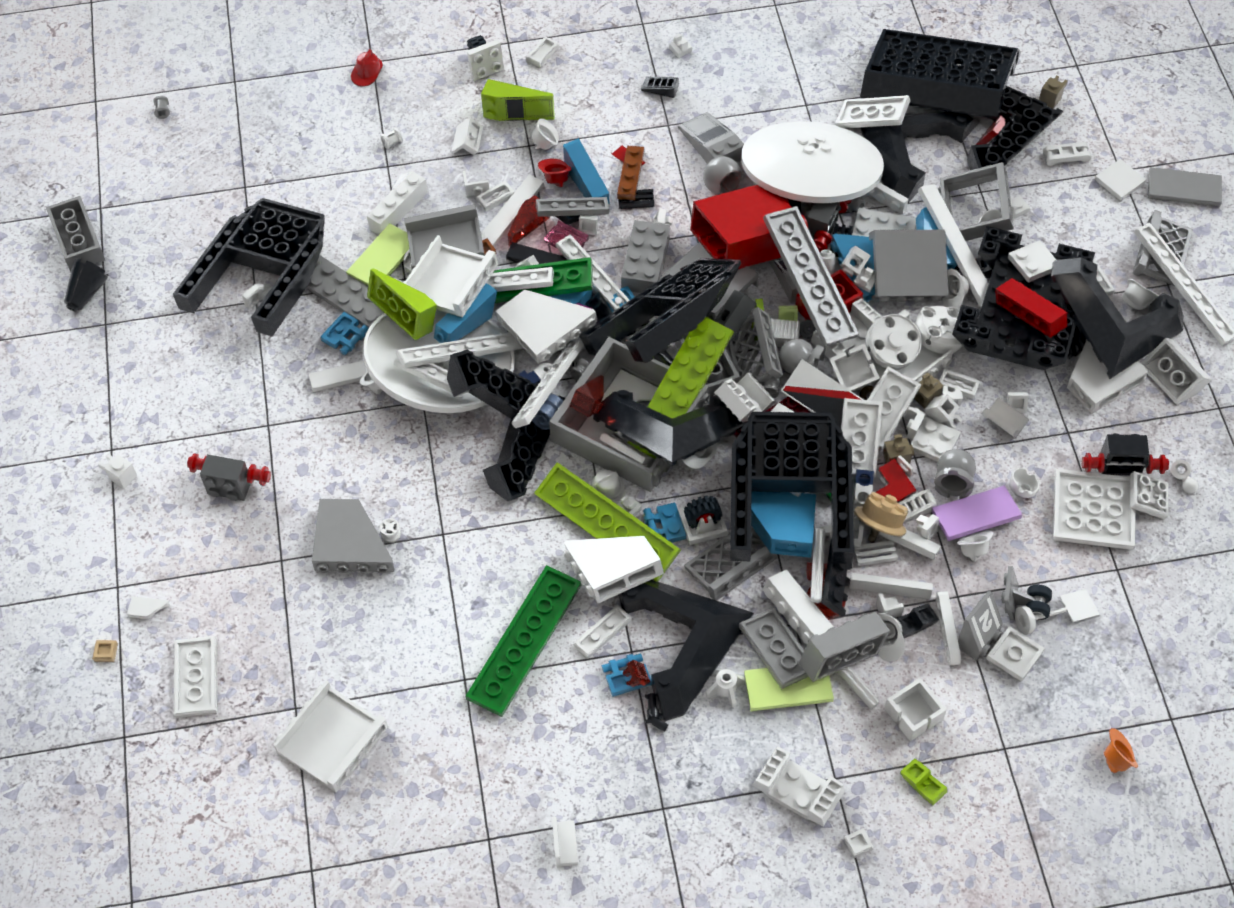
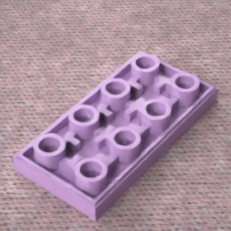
(977, 513)

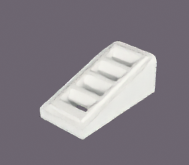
(919, 498)

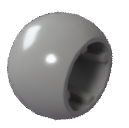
(722, 175)

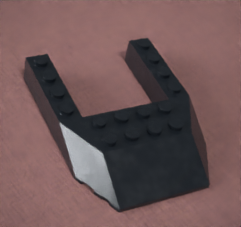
(265, 238)
(678, 300)
(792, 456)

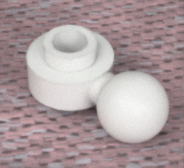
(1189, 484)

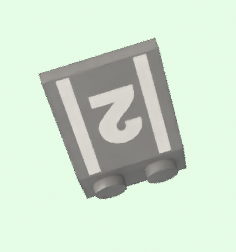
(981, 628)

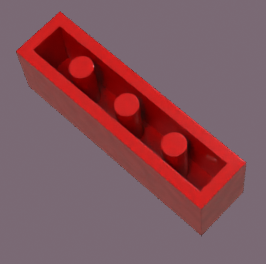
(1031, 307)

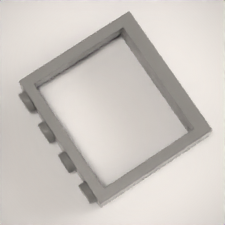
(976, 177)

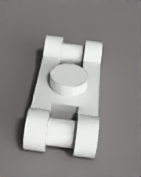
(1067, 153)

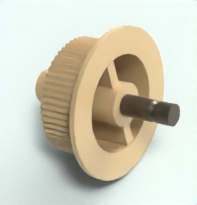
(882, 515)

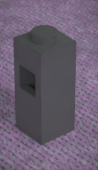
(735, 311)

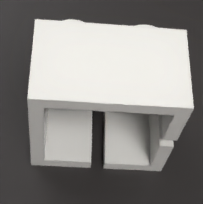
(855, 371)
(915, 709)

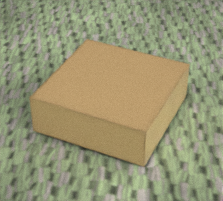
(105, 651)

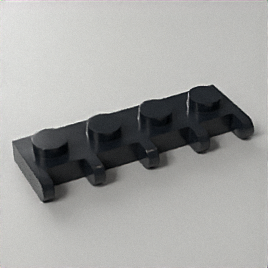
(834, 585)

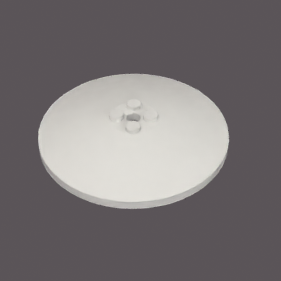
(812, 162)
(380, 351)

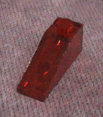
(525, 221)
(589, 396)

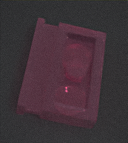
(561, 231)

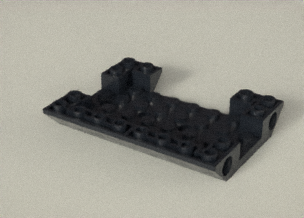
(939, 82)
(998, 326)

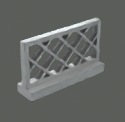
(1145, 259)
(765, 344)
(740, 569)

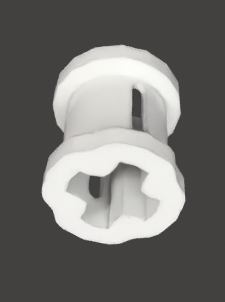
(391, 138)

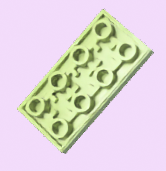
(383, 254)
(766, 694)

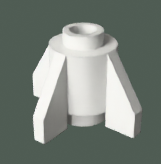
(725, 685)

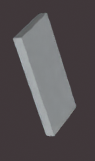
(1185, 186)
(775, 646)

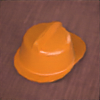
(1119, 752)

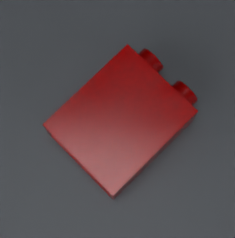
(734, 224)

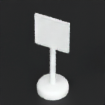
(1076, 604)

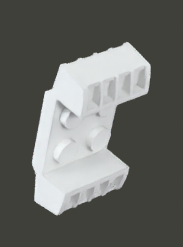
(863, 317)
(745, 397)
(798, 788)

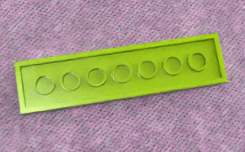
(689, 370)
(598, 513)

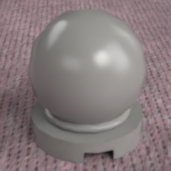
(797, 349)
(955, 474)

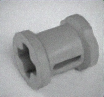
(161, 107)

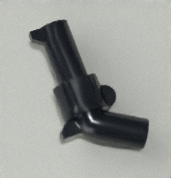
(653, 713)

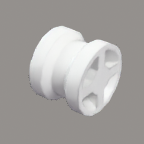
(390, 525)

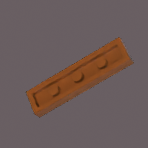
(630, 173)

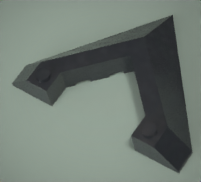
(1024, 122)
(890, 142)
(1112, 338)
(507, 394)
(666, 436)
(712, 633)

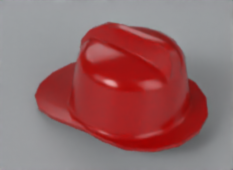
(366, 69)
(555, 171)

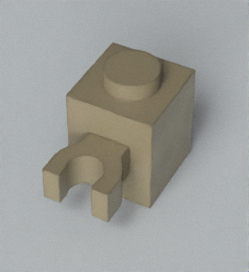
(1052, 91)
(929, 389)
(897, 447)

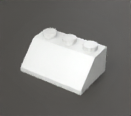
(1175, 371)

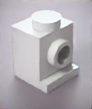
(860, 258)

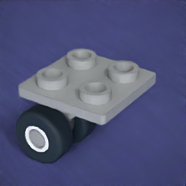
(1035, 599)

